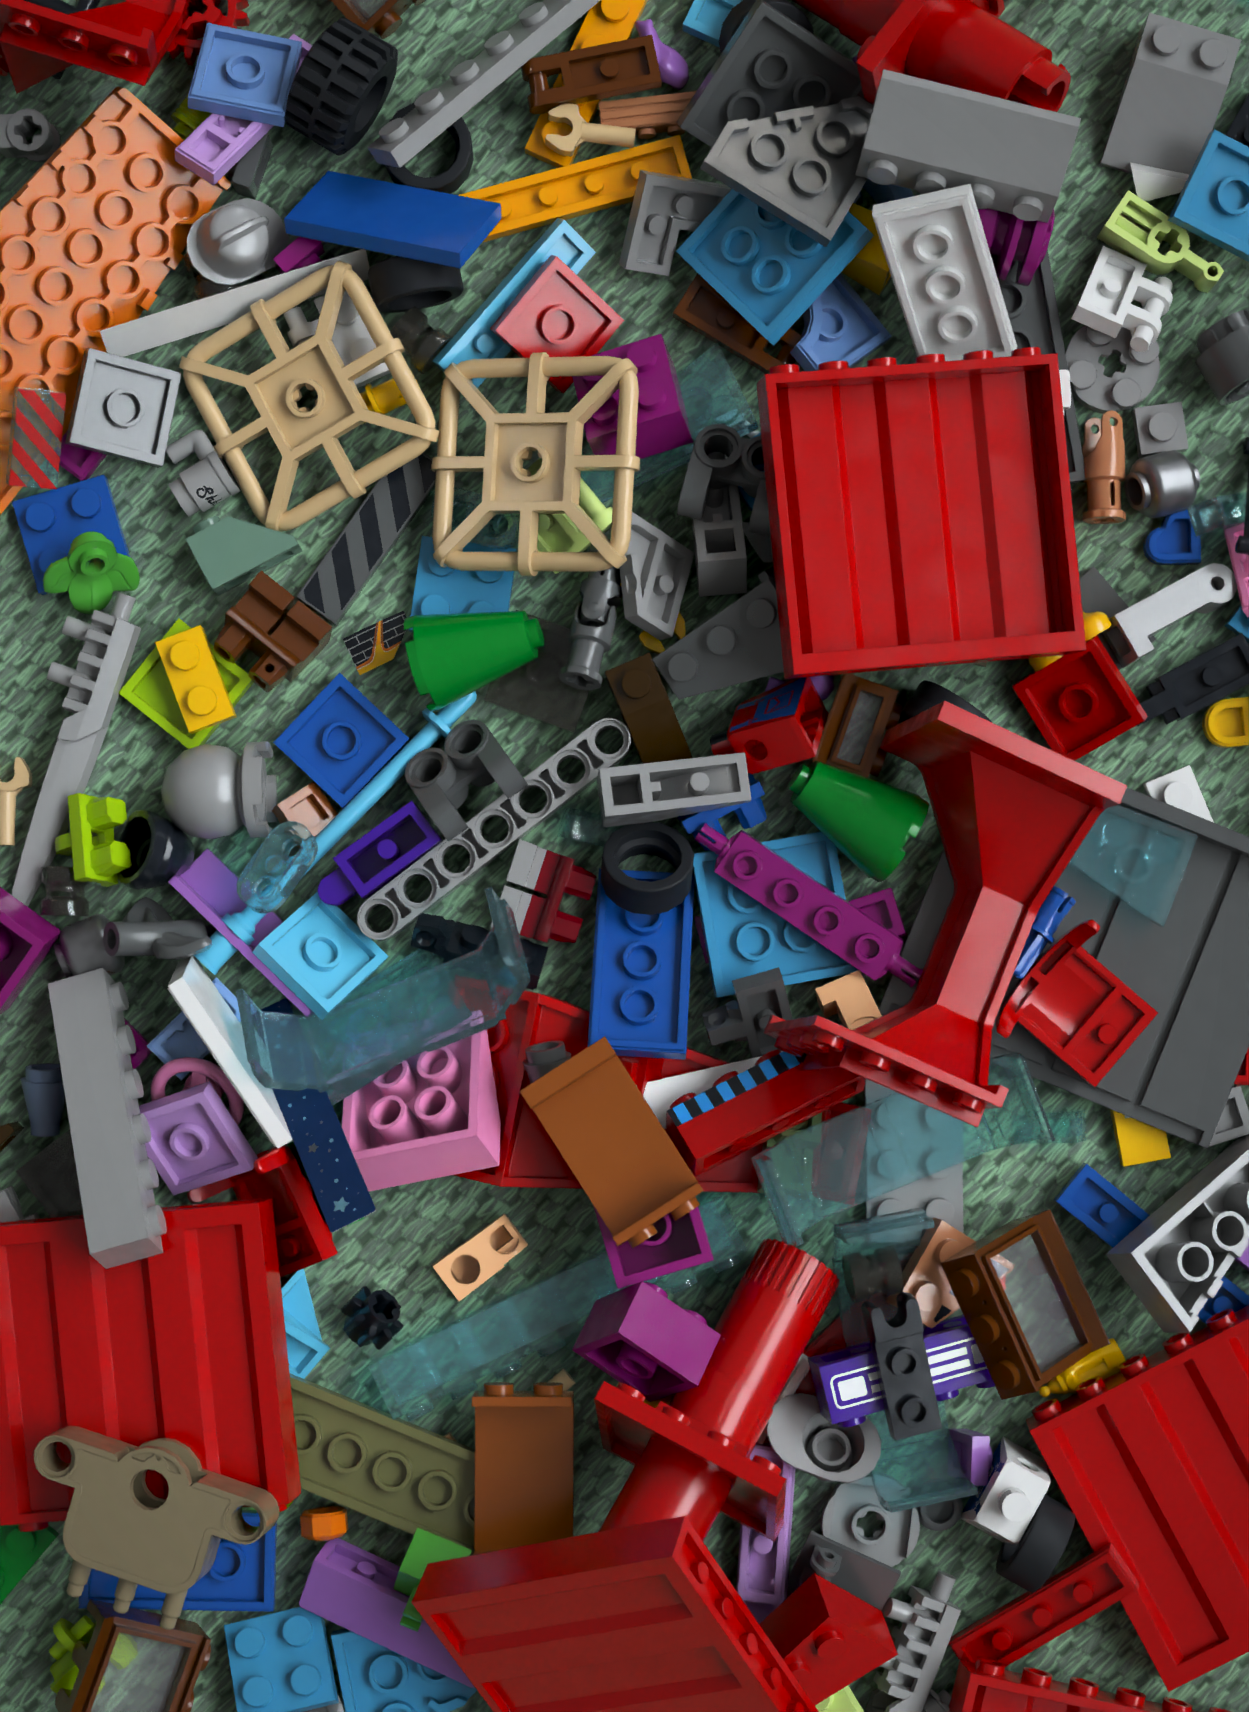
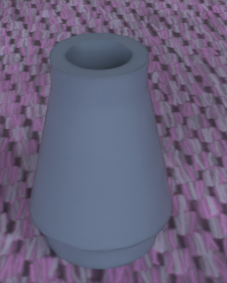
(44, 1098)

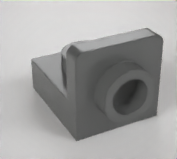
(250, 169)

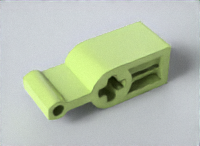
(1139, 230)

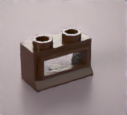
(857, 726)

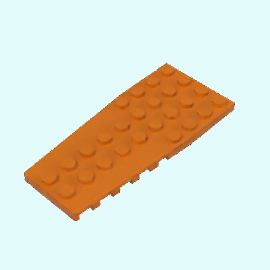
(89, 248)

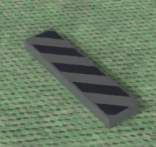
(368, 539)

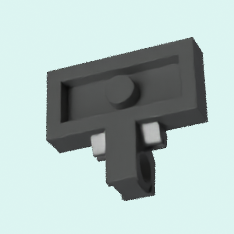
(747, 1016)

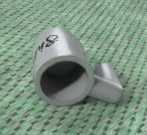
(203, 482)

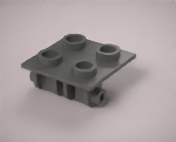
(845, 1568)

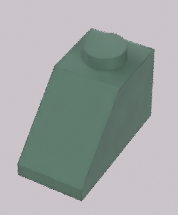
(237, 550)

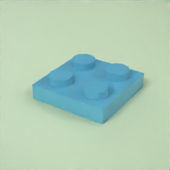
(320, 955)

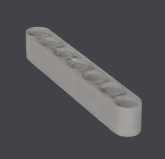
(483, 852)

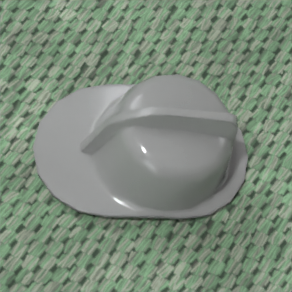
(236, 241)
(816, 1446)

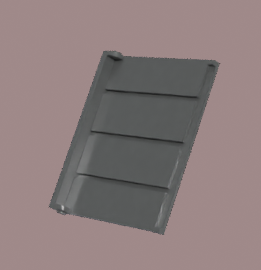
(1187, 971)

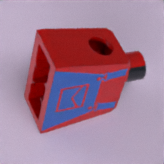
(775, 727)

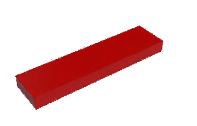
(1049, 1611)

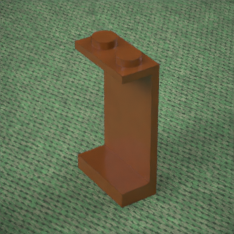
(613, 1143)
(523, 1465)

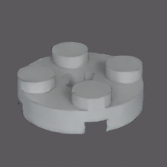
(1120, 390)
(852, 1502)

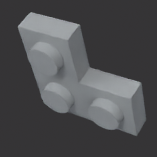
(657, 214)

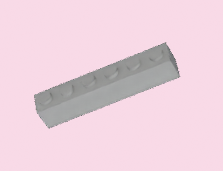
(106, 1119)

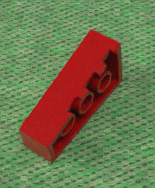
(828, 1637)

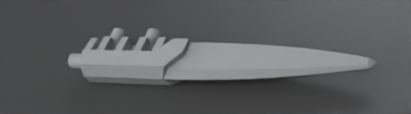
(92, 699)
(919, 1645)

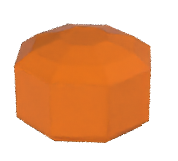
(324, 1523)

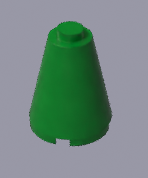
(467, 651)
(859, 815)

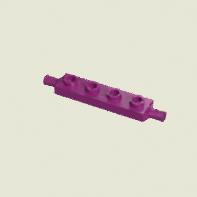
(808, 905)

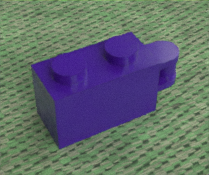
(379, 856)

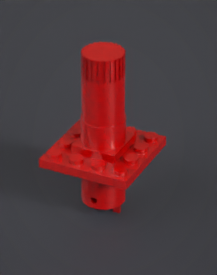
(947, 44)
(698, 1448)

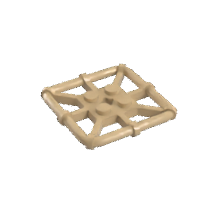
(338, 406)
(556, 485)

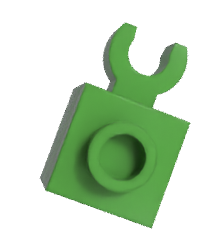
(423, 1549)

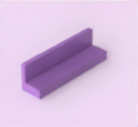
(213, 893)
(358, 1594)

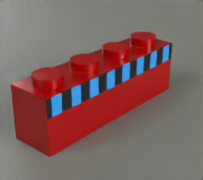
(753, 1107)

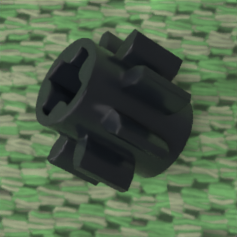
(372, 1317)

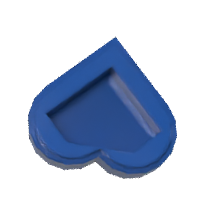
(1173, 542)

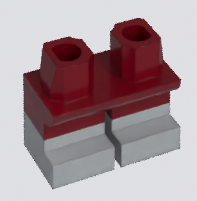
(552, 876)

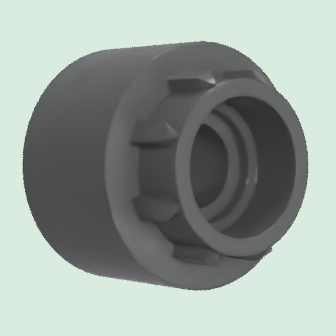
(1226, 357)

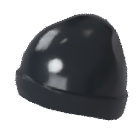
(155, 851)

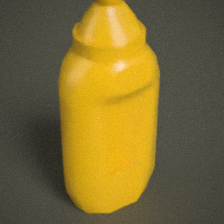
(1100, 1362)

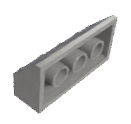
(951, 137)

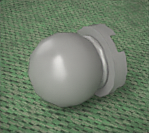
(217, 791)

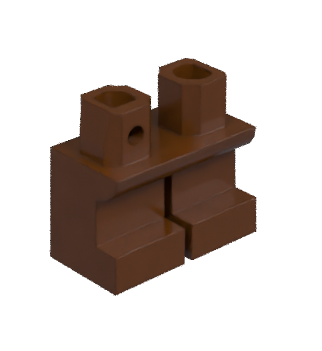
(274, 630)

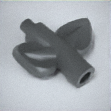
(152, 932)

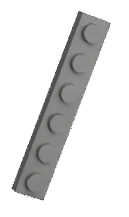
(475, 79)

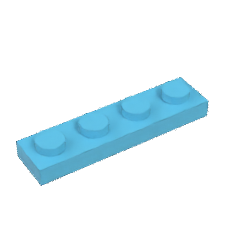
(475, 337)

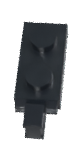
(1199, 681)
(456, 939)

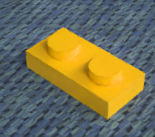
(195, 679)

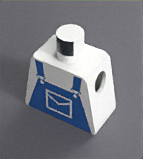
(1010, 1495)

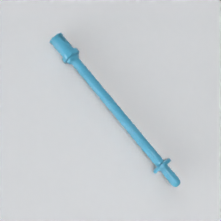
(438, 725)

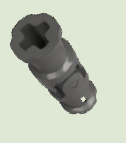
(592, 628)

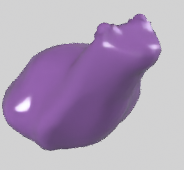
(671, 64)

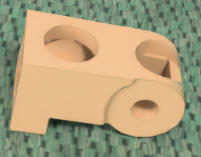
(849, 999)
(480, 1257)

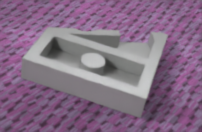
(654, 579)

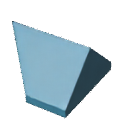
(301, 1326)

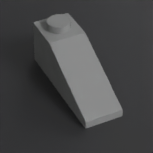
(720, 542)
(671, 788)

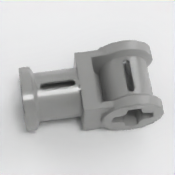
(18, 126)

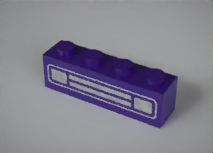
(849, 1382)

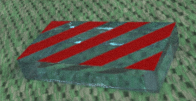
(35, 438)

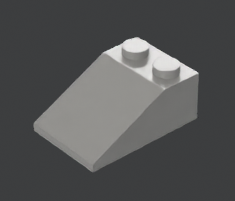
(1169, 96)

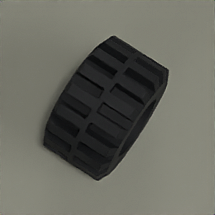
(341, 86)

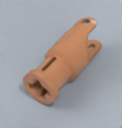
(1104, 469)

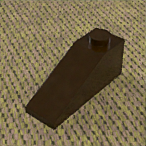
(647, 711)

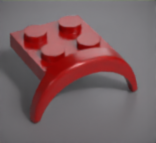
(1076, 1007)
(299, 1227)

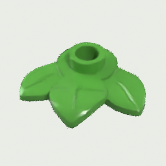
(91, 573)

